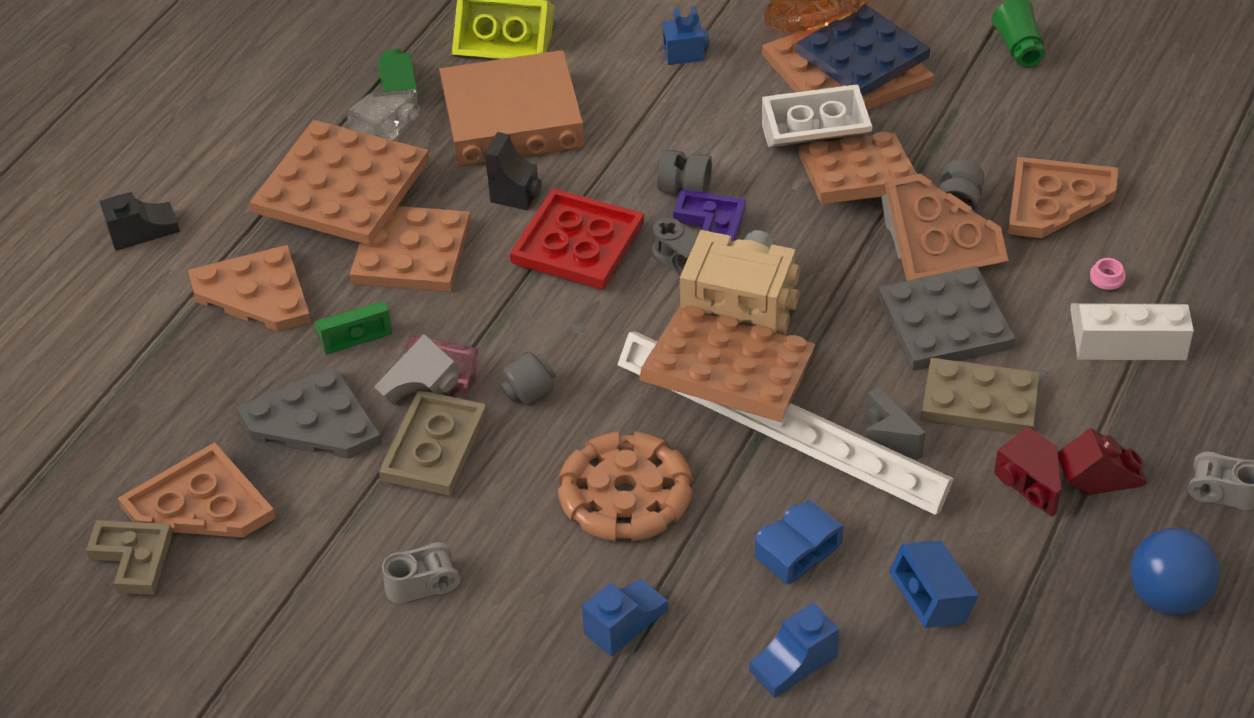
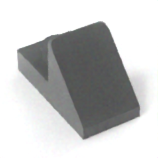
(892, 425)

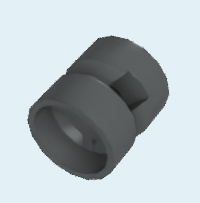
(684, 173)
(964, 181)

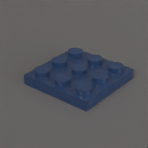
(863, 50)

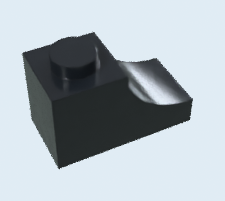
(510, 177)
(136, 221)

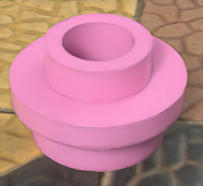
(1108, 274)

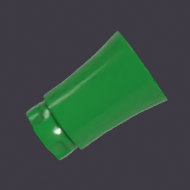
(1019, 31)

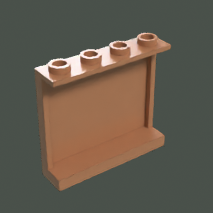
(512, 96)

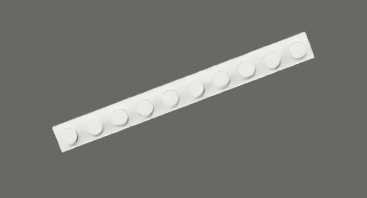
(826, 442)

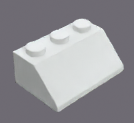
(814, 115)
(1131, 331)

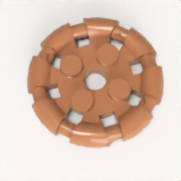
(622, 468)

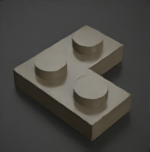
(138, 548)

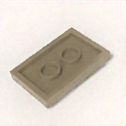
(980, 396)
(433, 442)

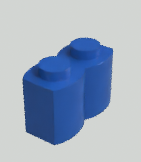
(798, 541)

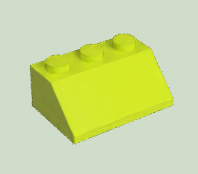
(502, 28)

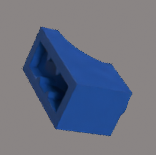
(621, 614)
(798, 650)

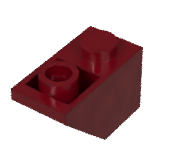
(1100, 464)
(1031, 468)

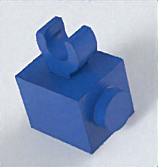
(684, 38)

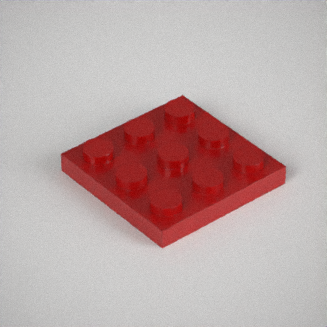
(577, 238)

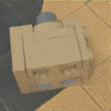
(742, 279)

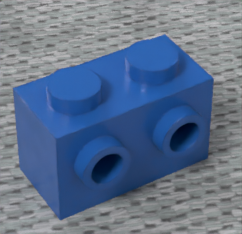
(933, 584)

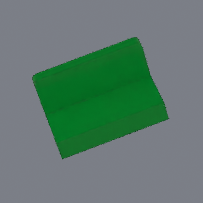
(354, 327)

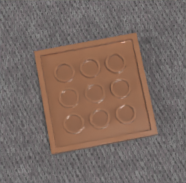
(804, 76)
(340, 182)
(728, 362)

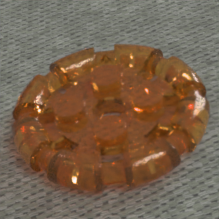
(807, 14)

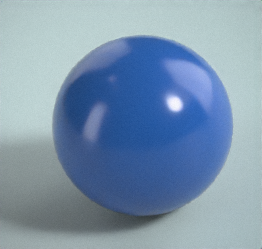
(1175, 571)

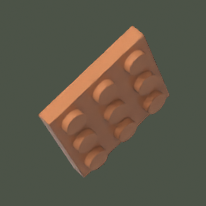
(854, 166)
(414, 250)

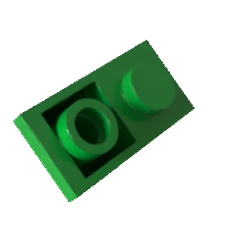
(396, 71)

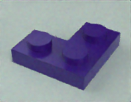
(711, 211)

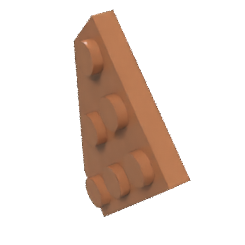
(1056, 194)
(939, 230)
(254, 287)
(200, 497)

